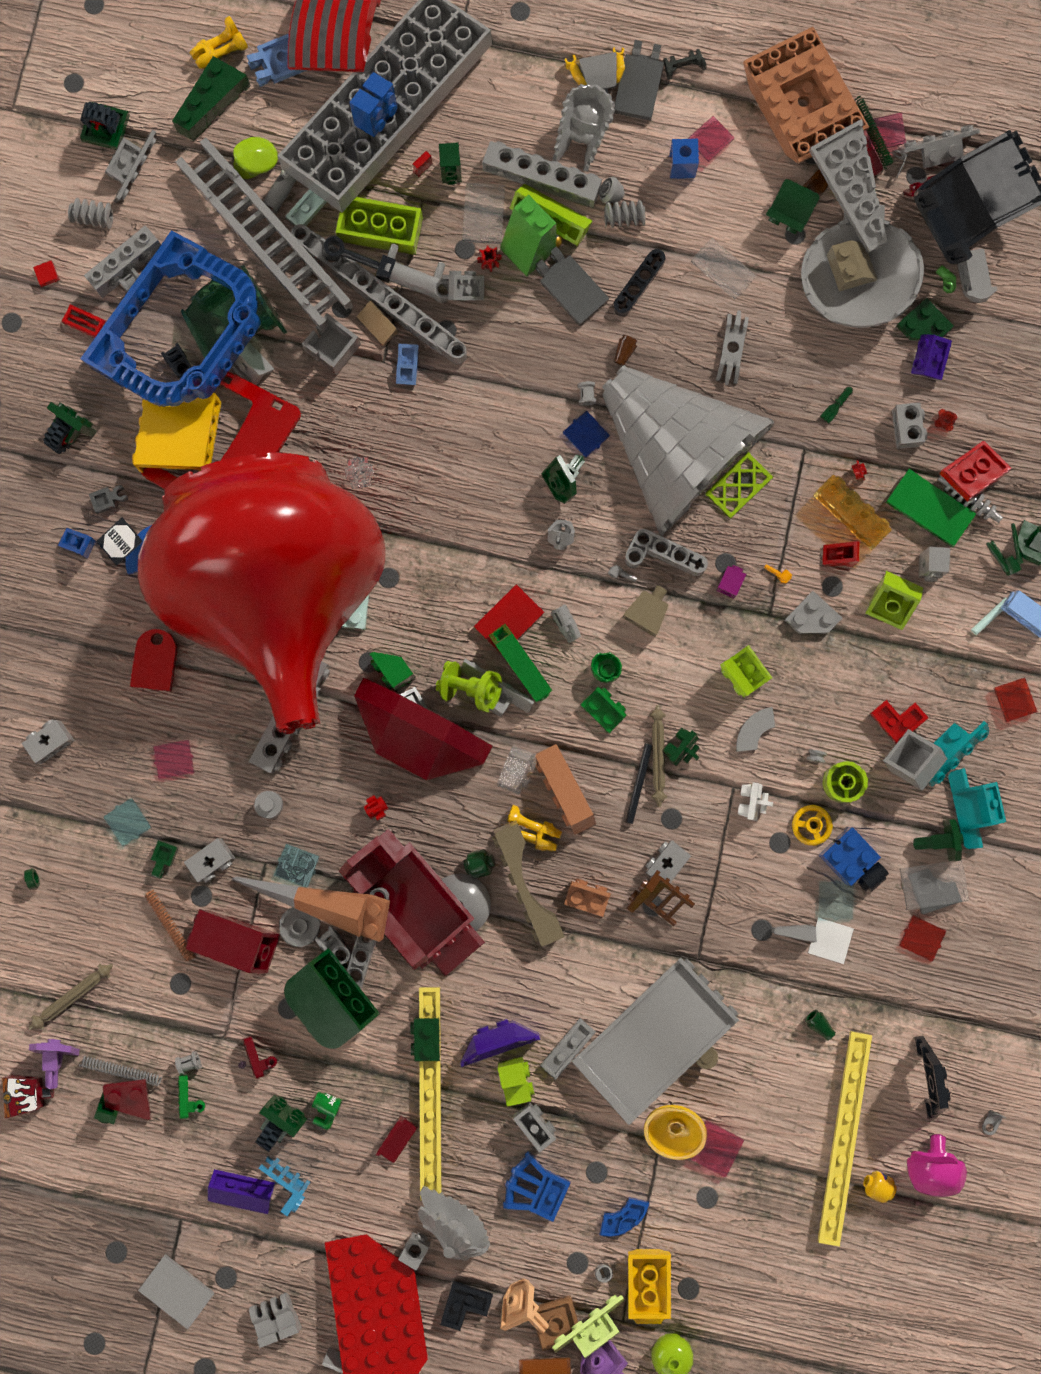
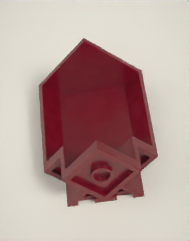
(423, 914)

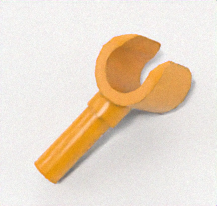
(783, 577)

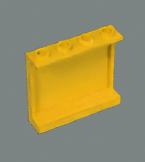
(177, 435)

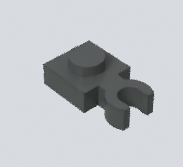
(105, 499)

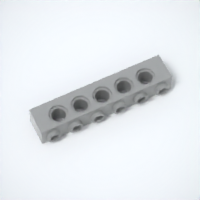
(548, 183)
(273, 763)

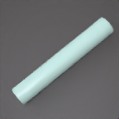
(988, 618)

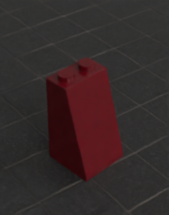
(232, 942)

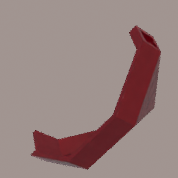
(416, 735)

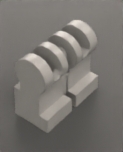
(271, 1329)

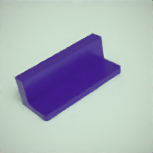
(240, 1191)

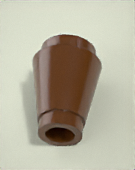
(625, 349)

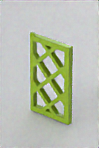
(737, 469)

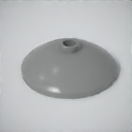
(472, 895)

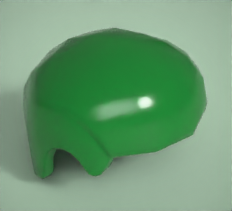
(606, 667)

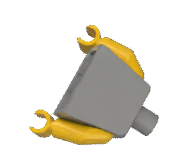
(598, 70)

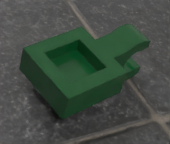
(163, 855)

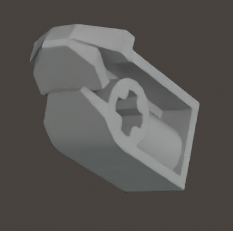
(976, 278)

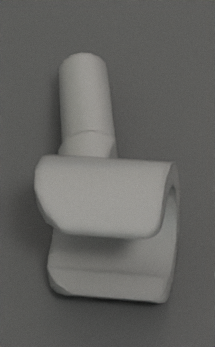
(616, 570)

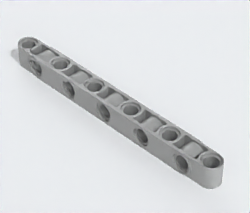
(382, 296)

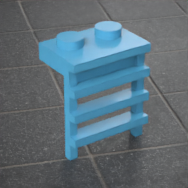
(296, 1186)

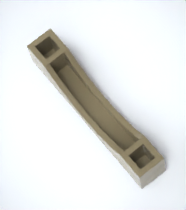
(544, 921)

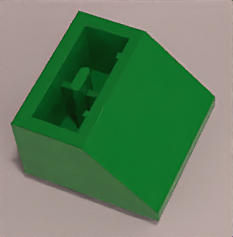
(394, 668)

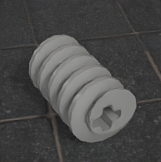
(624, 213)
(90, 214)

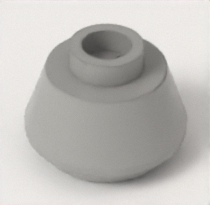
(611, 190)

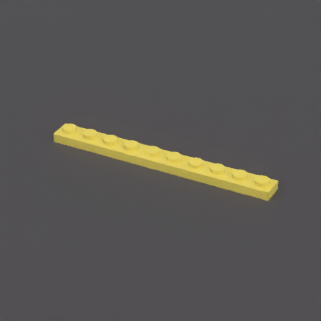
(430, 1101)
(844, 1138)

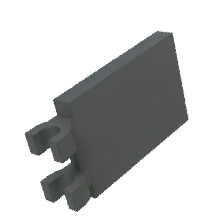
(639, 83)
(571, 287)

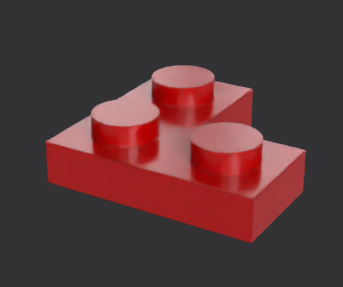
(895, 724)

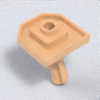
(520, 1307)

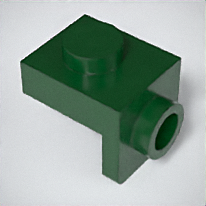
(105, 1114)

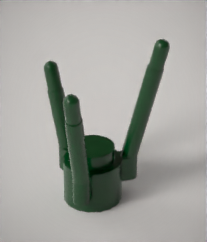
(1009, 564)

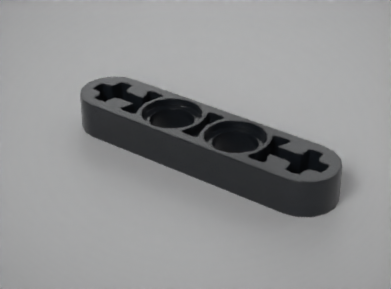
(640, 283)

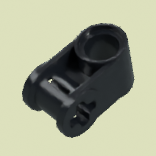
(176, 360)

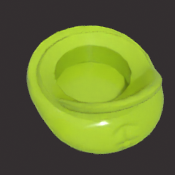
(254, 157)

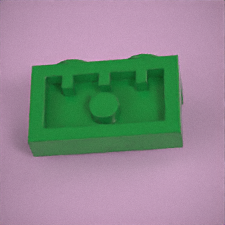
(604, 709)

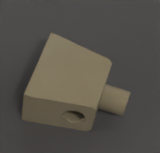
(648, 611)

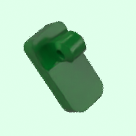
(184, 1105)

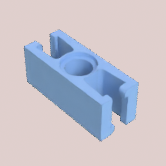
(1024, 611)

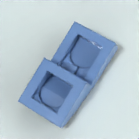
(407, 364)

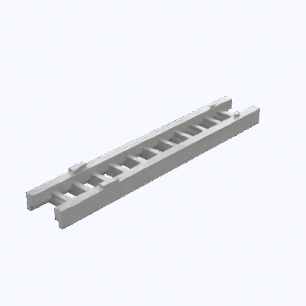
(275, 225)

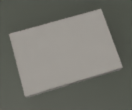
(176, 1291)

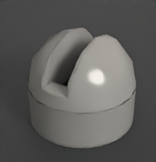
(607, 1272)

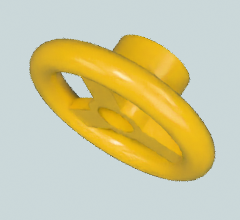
(821, 812)

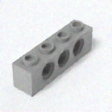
(118, 264)

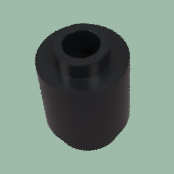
(873, 877)

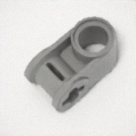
(335, 943)

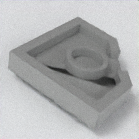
(813, 616)

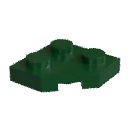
(924, 320)

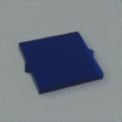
(586, 434)

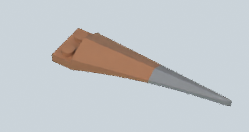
(352, 912)

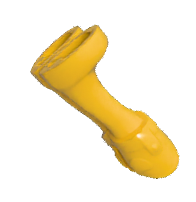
(205, 50)
(541, 829)

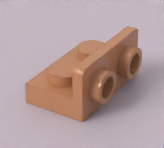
(587, 898)

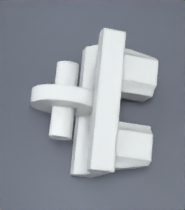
(752, 810)

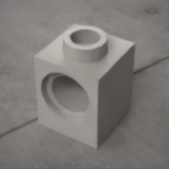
(414, 1259)

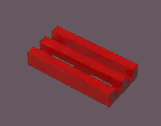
(68, 315)

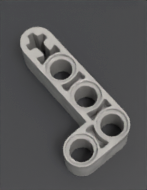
(668, 556)

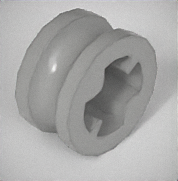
(816, 756)

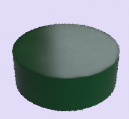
(31, 878)

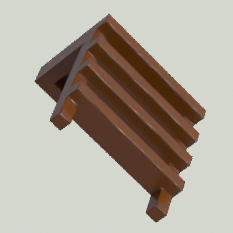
(650, 889)

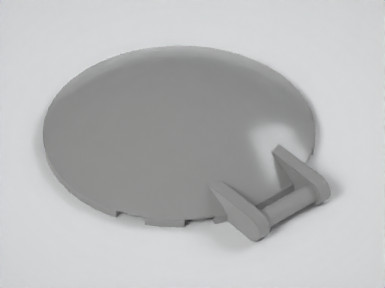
(897, 269)

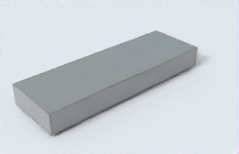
(567, 1048)

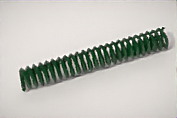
(887, 158)

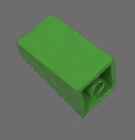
(529, 235)

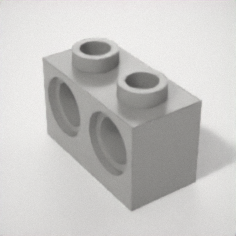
(904, 425)

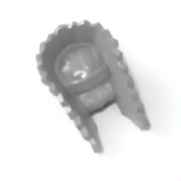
(584, 119)
(453, 1225)

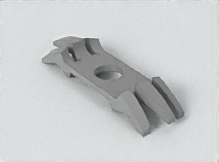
(728, 358)

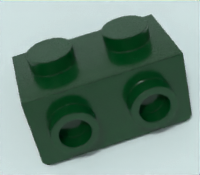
(426, 1039)

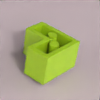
(514, 1081)

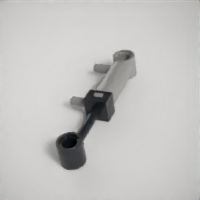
(395, 272)

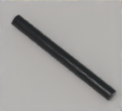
(639, 783)

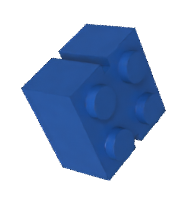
(371, 112)
(849, 856)

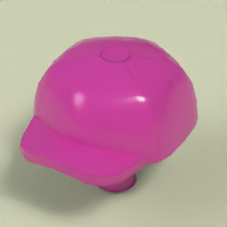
(936, 1171)

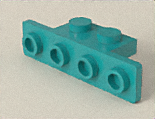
(955, 745)

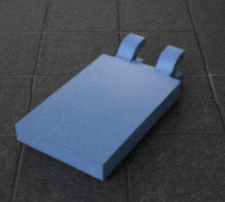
(274, 60)

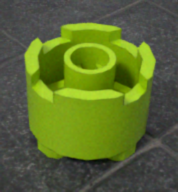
(851, 792)

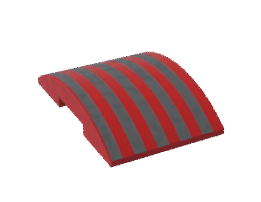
(330, 34)

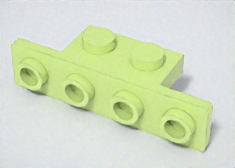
(593, 1332)

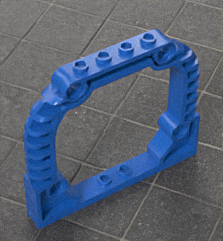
(177, 257)

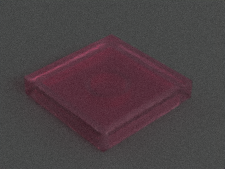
(719, 1149)

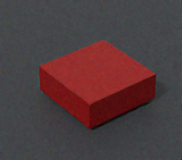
(422, 163)
(46, 273)

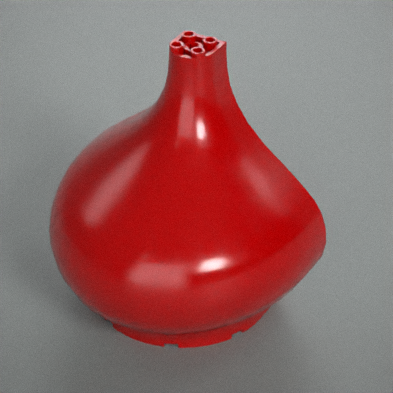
(262, 569)

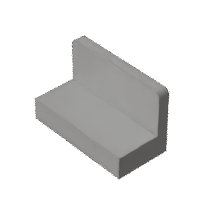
(251, 365)

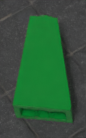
(520, 663)

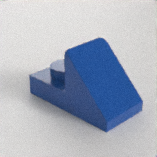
(77, 542)

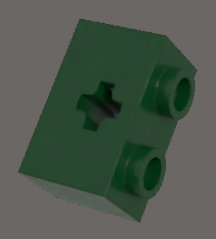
(450, 163)

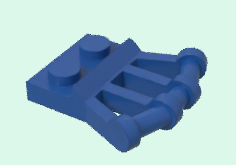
(548, 1195)

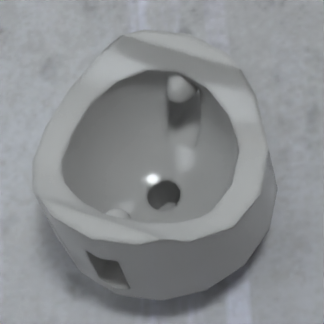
(557, 537)
(268, 804)

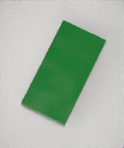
(930, 508)

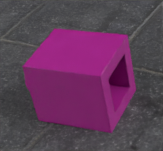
(731, 581)

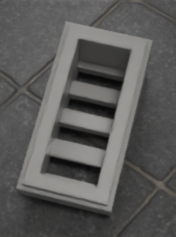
(800, 932)

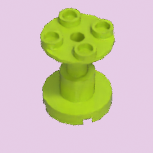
(483, 690)

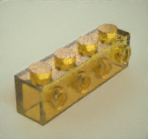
(853, 512)

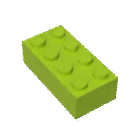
(380, 225)

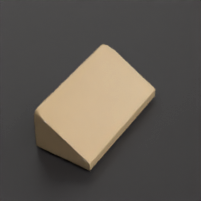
(377, 323)

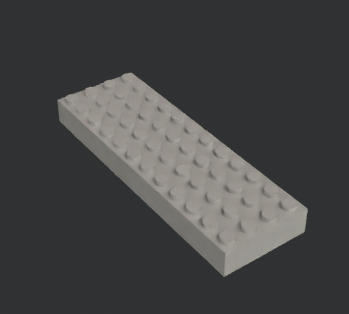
(424, 62)

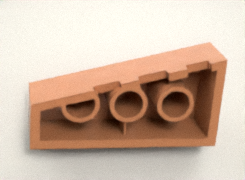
(565, 788)

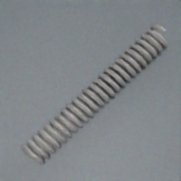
(122, 1068)

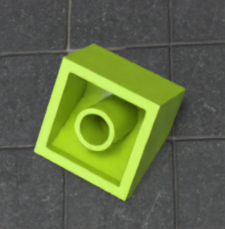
(894, 600)

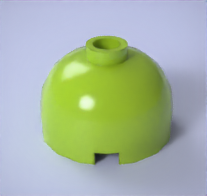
(672, 1355)

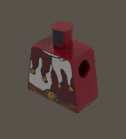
(24, 1094)

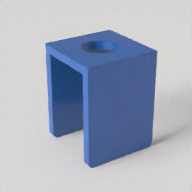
(684, 157)

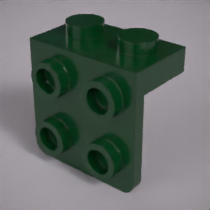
(793, 206)

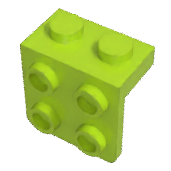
(745, 672)

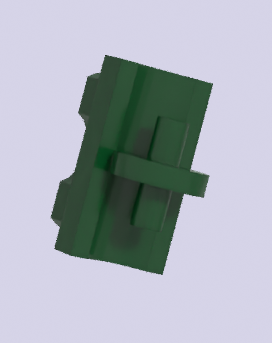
(688, 740)

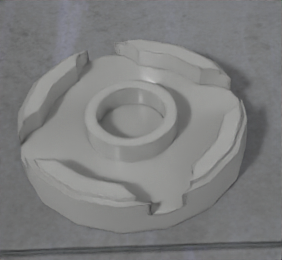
(298, 927)

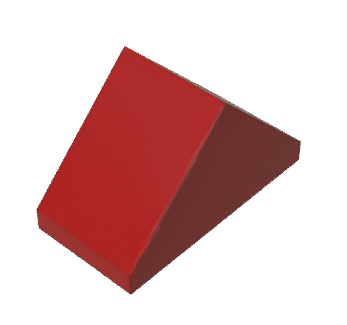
(841, 554)

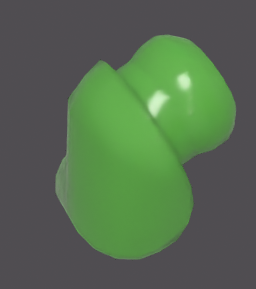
(949, 279)

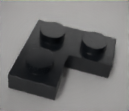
(461, 1299)

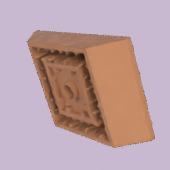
(794, 72)

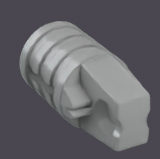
(566, 623)

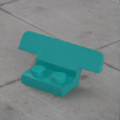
(975, 807)

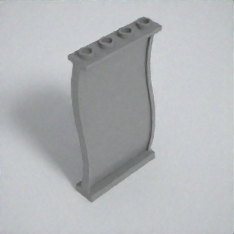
(656, 1040)

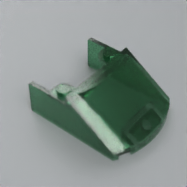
(209, 313)

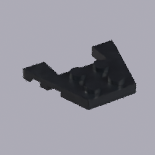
(935, 1077)

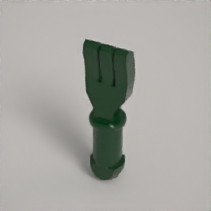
(832, 410)

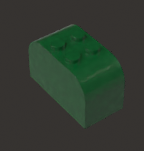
(329, 1001)

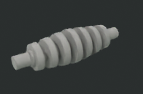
(990, 512)

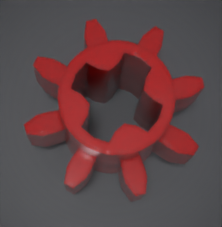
(488, 253)
(376, 807)

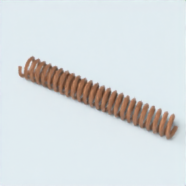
(178, 943)

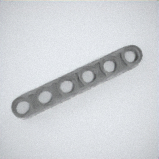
(367, 947)

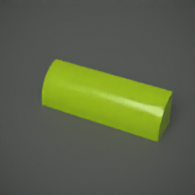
(570, 223)

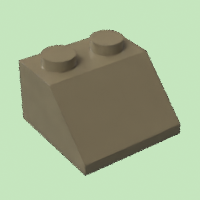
(850, 265)

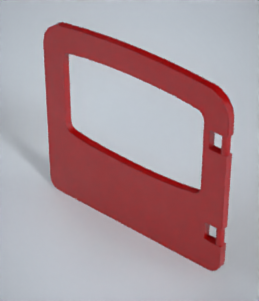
(261, 433)

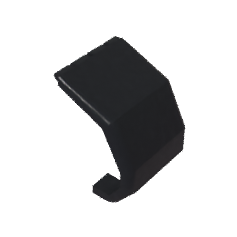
(979, 194)

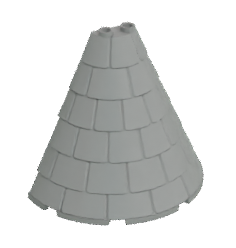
(676, 439)

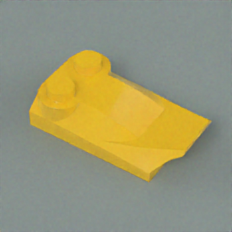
(649, 1286)

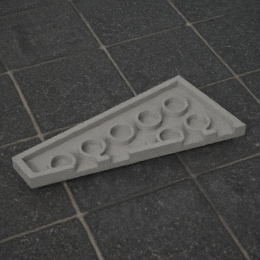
(850, 176)

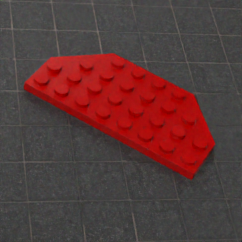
(375, 1308)

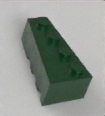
(209, 97)

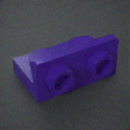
(931, 356)

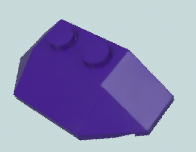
(497, 1040)

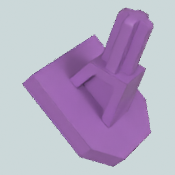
(52, 1057)
(604, 1361)

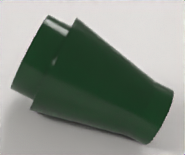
(819, 1024)

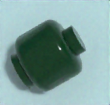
(479, 863)

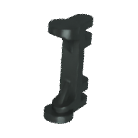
(692, 59)

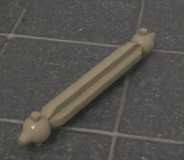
(658, 755)
(70, 997)

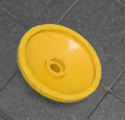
(675, 1140)

